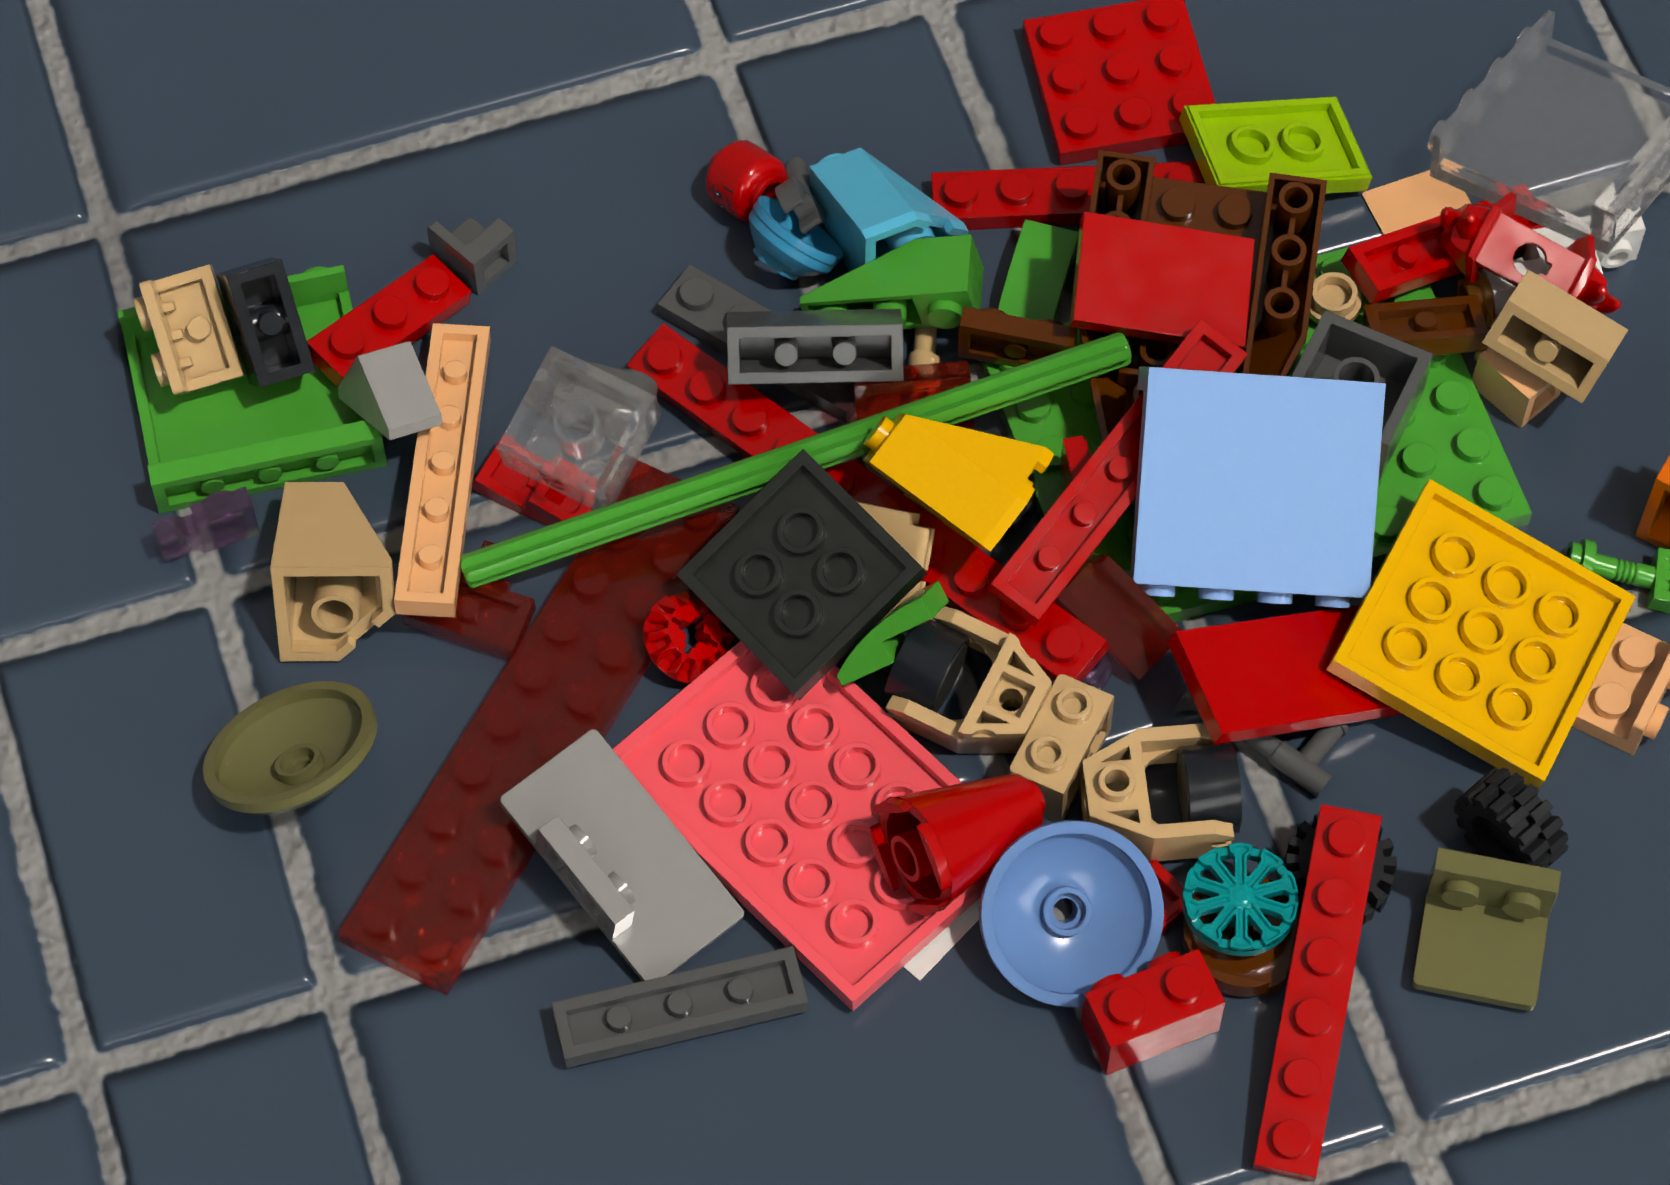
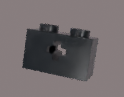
(265, 322)

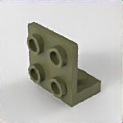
(1484, 929)

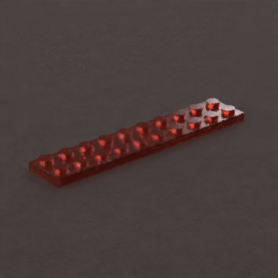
(564, 680)

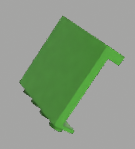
(247, 433)

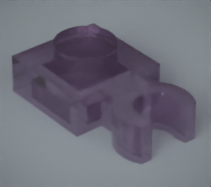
(214, 523)

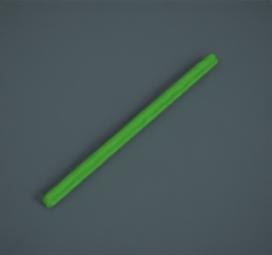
(758, 470)

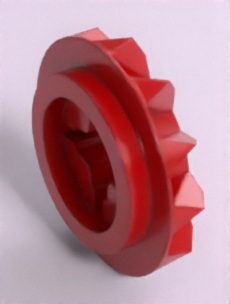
(666, 640)

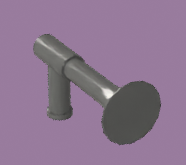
(1297, 765)

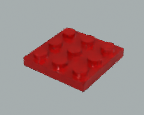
(1116, 77)

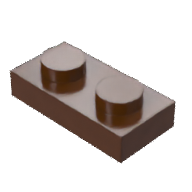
(1433, 324)
(1010, 339)

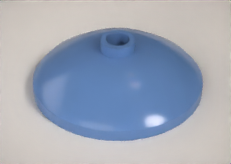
(1112, 918)

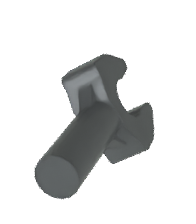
(796, 196)

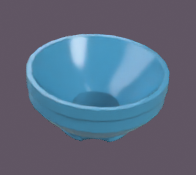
(785, 247)

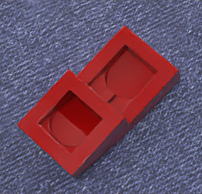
(524, 493)

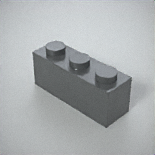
(815, 346)

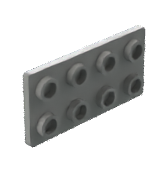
(621, 857)

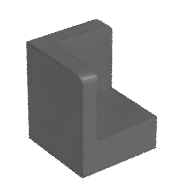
(475, 252)

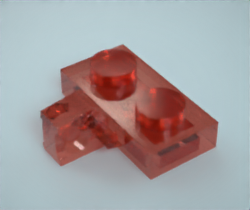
(484, 617)

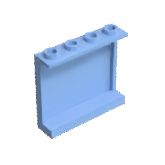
(1256, 485)

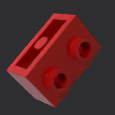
(1151, 1010)

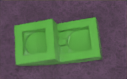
(1039, 271)
(885, 640)

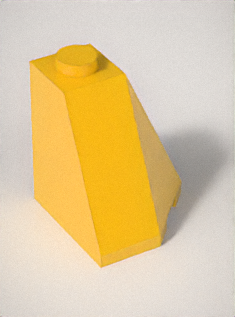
(957, 473)

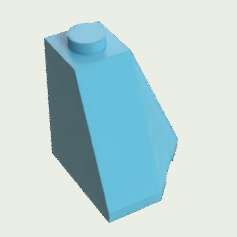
(874, 208)

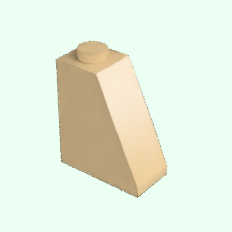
(327, 573)

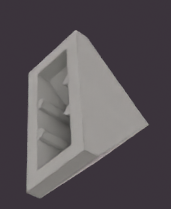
(391, 392)

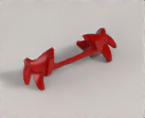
(1490, 236)

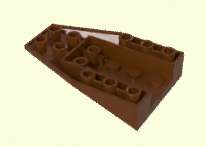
(1285, 254)

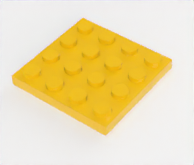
(1482, 634)

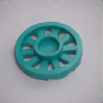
(1240, 899)

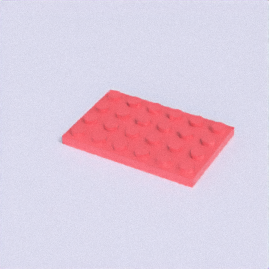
(783, 812)

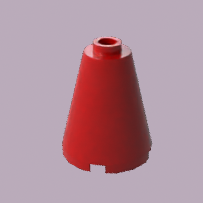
(951, 835)

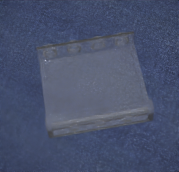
(1563, 134)

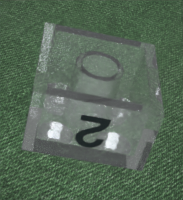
(579, 430)

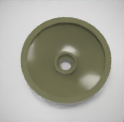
(290, 748)

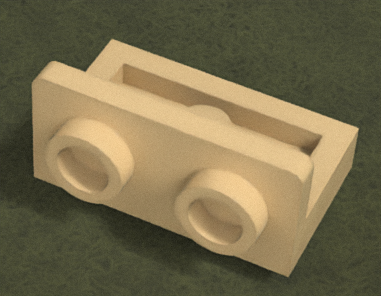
(189, 330)

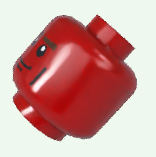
(741, 175)

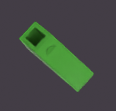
(922, 278)

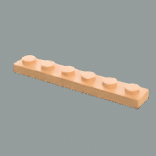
(443, 474)

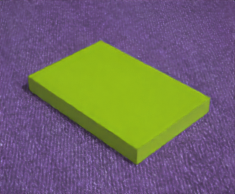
(1295, 137)

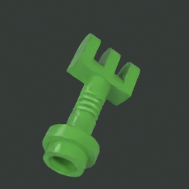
(1653, 577)

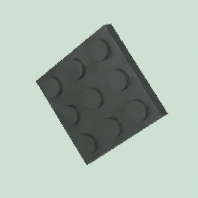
(801, 574)

